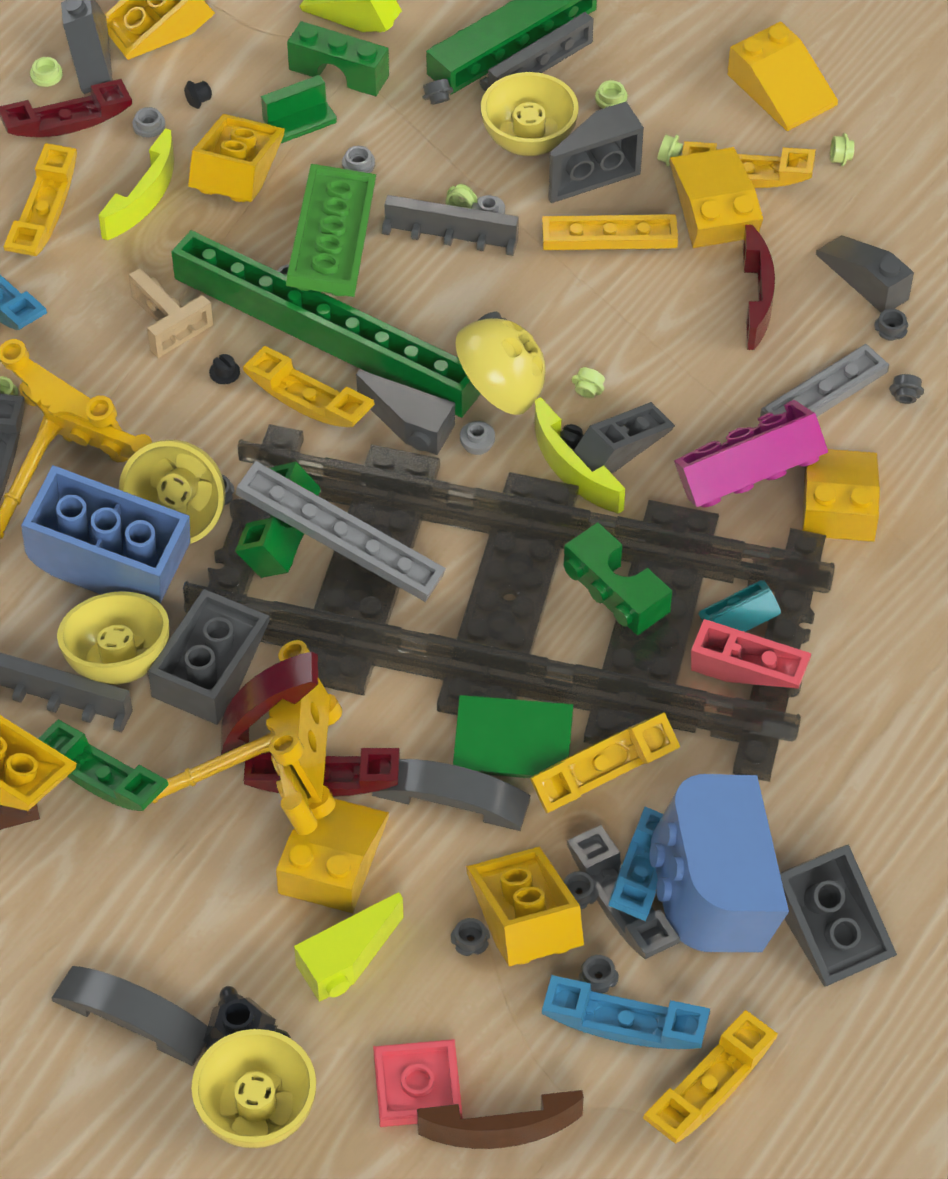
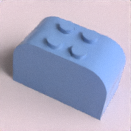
(104, 536)
(718, 865)

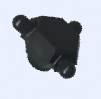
(235, 1015)

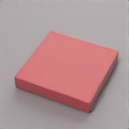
(415, 1078)

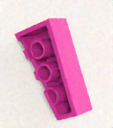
(752, 455)

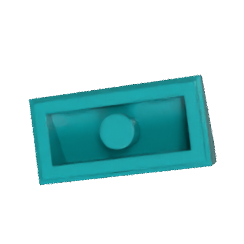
(744, 608)

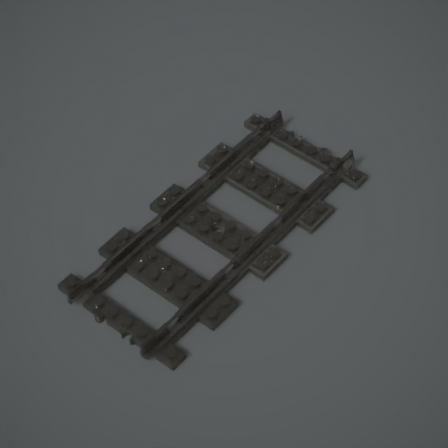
(520, 558)

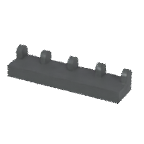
(545, 51)
(451, 223)
(65, 689)

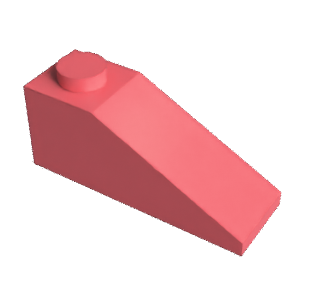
(746, 658)

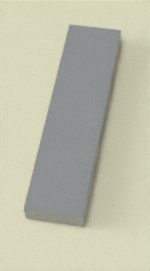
(834, 382)

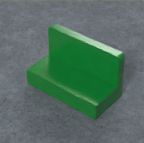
(298, 108)

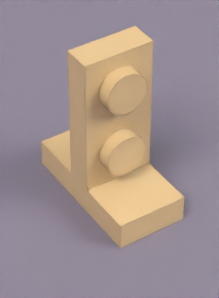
(174, 322)

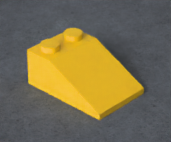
(150, 24)
(780, 76)
(234, 158)
(715, 196)
(842, 495)
(28, 767)
(334, 858)
(526, 906)

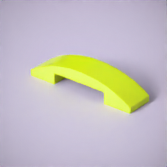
(125, 212)
(597, 486)

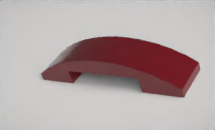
(68, 116)
(758, 260)
(284, 680)
(343, 775)

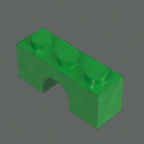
(360, 61)
(270, 543)
(634, 600)

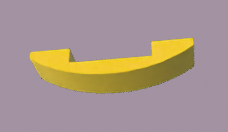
(768, 171)
(45, 201)
(303, 393)
(604, 761)
(713, 1080)

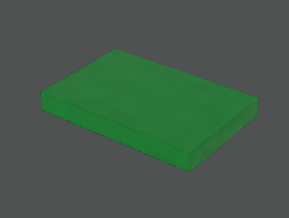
(511, 735)

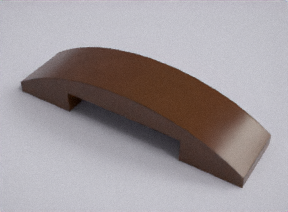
(501, 1131)

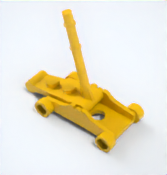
(66, 414)
(297, 751)

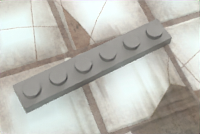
(340, 531)

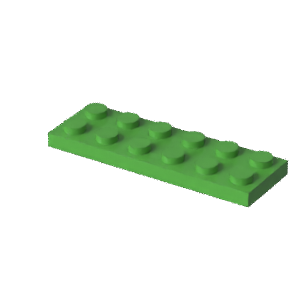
(331, 231)

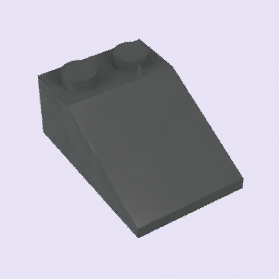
(597, 153)
(207, 656)
(835, 916)

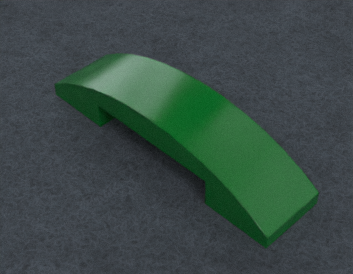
(103, 773)

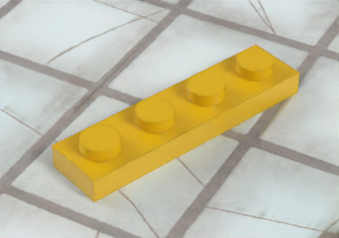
(609, 232)

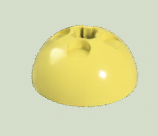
(529, 112)
(502, 363)
(153, 476)
(114, 636)
(255, 1070)

